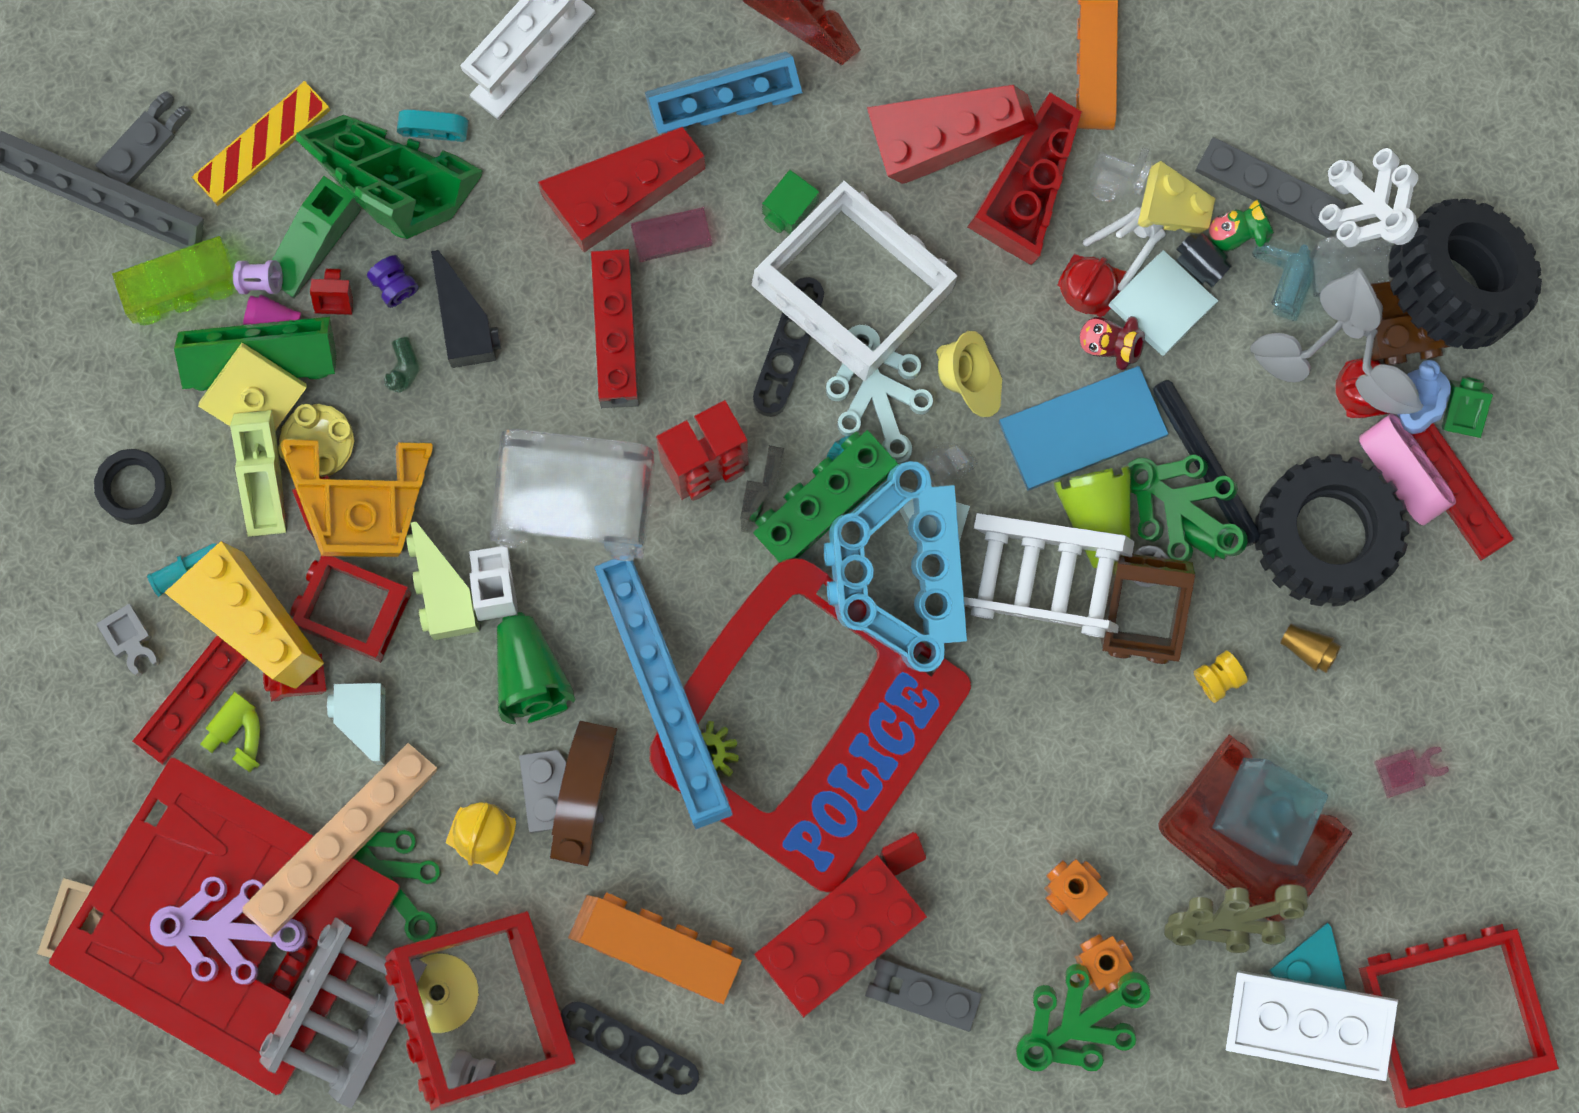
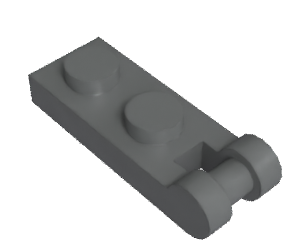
(925, 995)

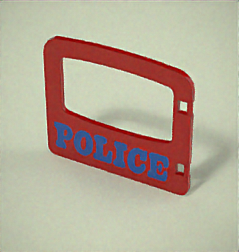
(866, 761)

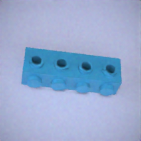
(724, 92)

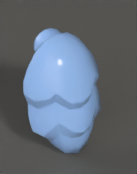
(1433, 393)

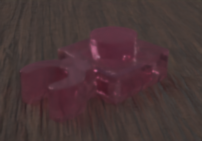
(1404, 772)

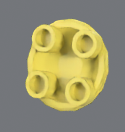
(326, 426)

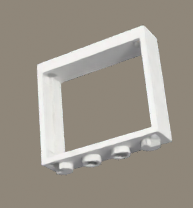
(818, 322)

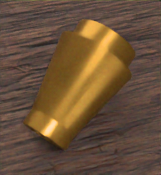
(1311, 647)

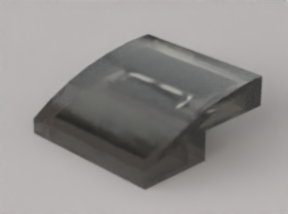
(760, 495)

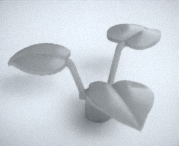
(1358, 312)

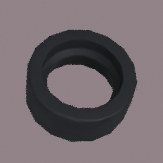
(110, 468)

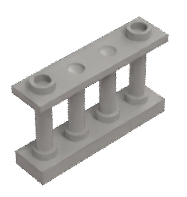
(364, 1044)

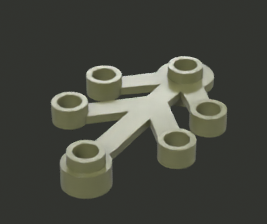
(1236, 915)

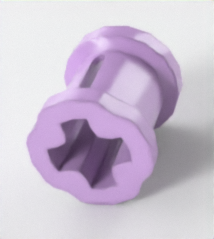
(258, 277)

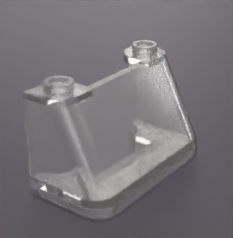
(572, 491)

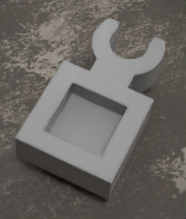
(126, 635)

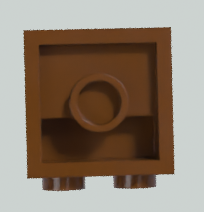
(1397, 334)

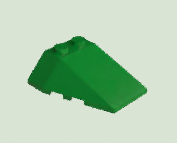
(391, 180)

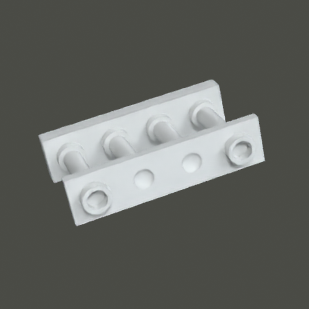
(522, 49)
(1070, 543)

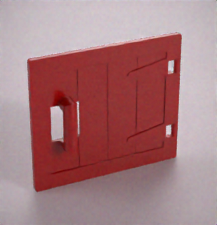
(200, 837)

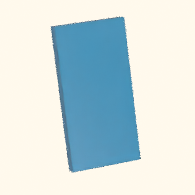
(1083, 428)

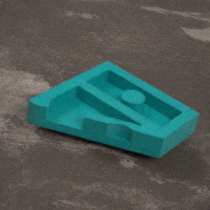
(1313, 961)

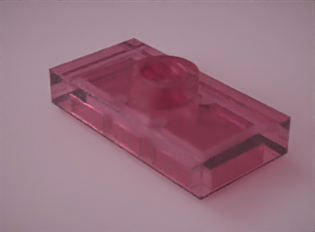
(671, 234)

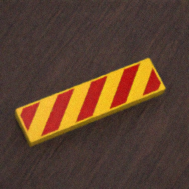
(260, 143)

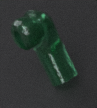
(406, 368)

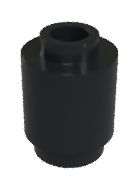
(1203, 259)

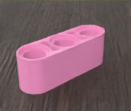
(1409, 468)

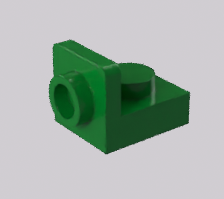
(1467, 407)

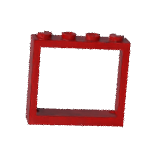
(537, 990)
(1528, 1002)

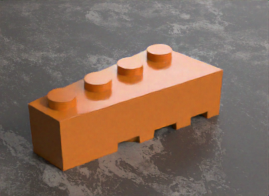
(656, 948)

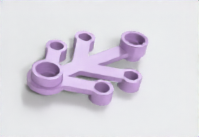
(219, 931)

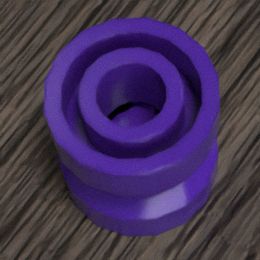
(392, 281)

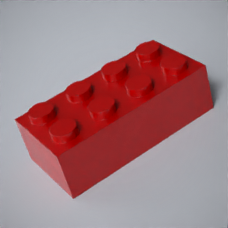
(840, 936)

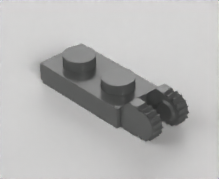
(142, 141)

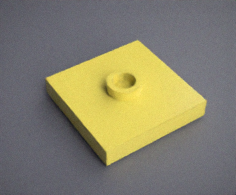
(251, 385)

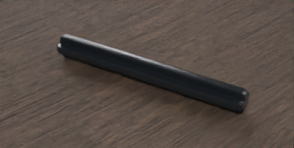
(1197, 445)

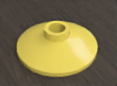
(459, 988)

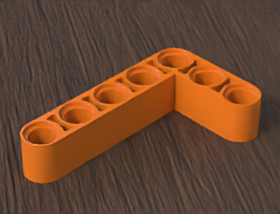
(1097, 64)

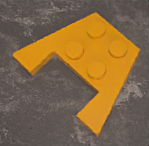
(357, 515)

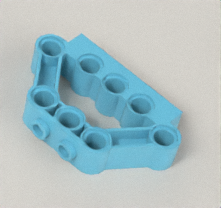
(869, 516)

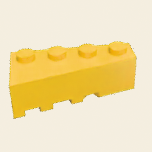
(243, 611)

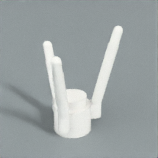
(1129, 224)

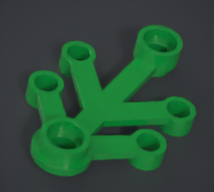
(1179, 503)
(402, 870)
(1079, 1024)

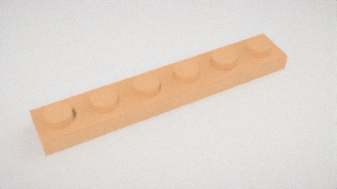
(339, 840)

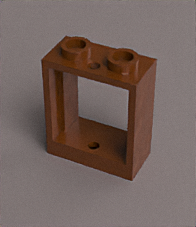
(1155, 571)

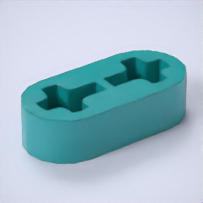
(432, 125)

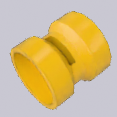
(1220, 676)

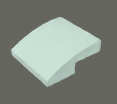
(1164, 302)

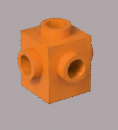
(1089, 892)
(1092, 952)

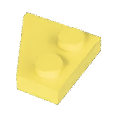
(1175, 202)

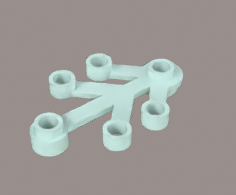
(878, 388)

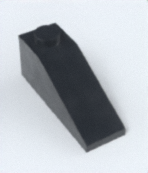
(465, 324)

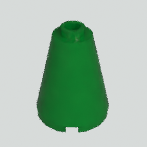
(528, 673)

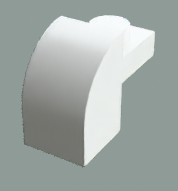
(492, 583)

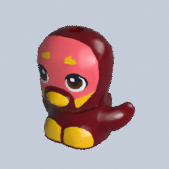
(1106, 339)

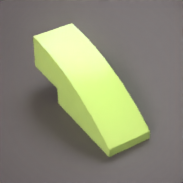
(258, 472)

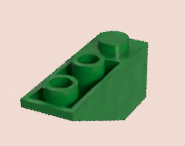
(314, 233)

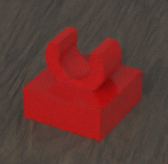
(331, 294)

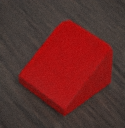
(903, 853)

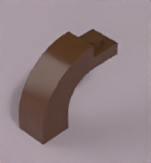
(582, 792)

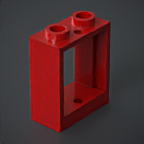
(385, 623)

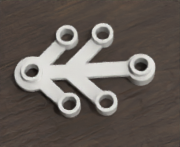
(1396, 224)

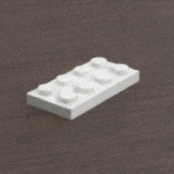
(1312, 1025)

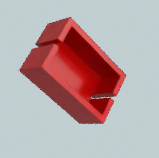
(699, 463)

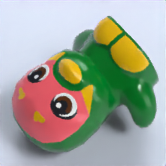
(1238, 227)

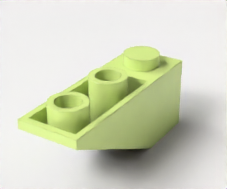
(446, 597)

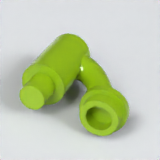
(226, 724)

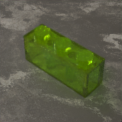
(175, 281)

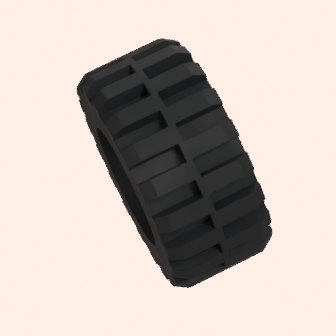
(1493, 255)
(1360, 490)

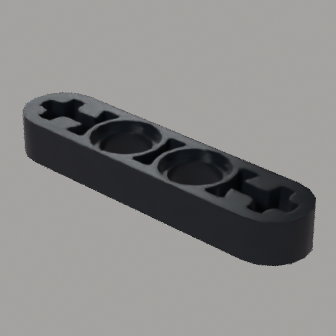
(784, 346)
(632, 1043)

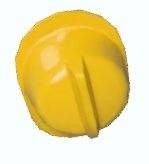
(482, 835)

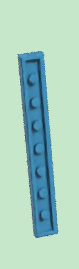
(663, 693)

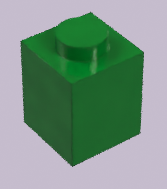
(789, 203)

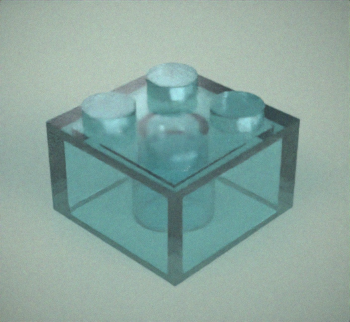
(1270, 811)

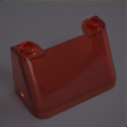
(1190, 829)

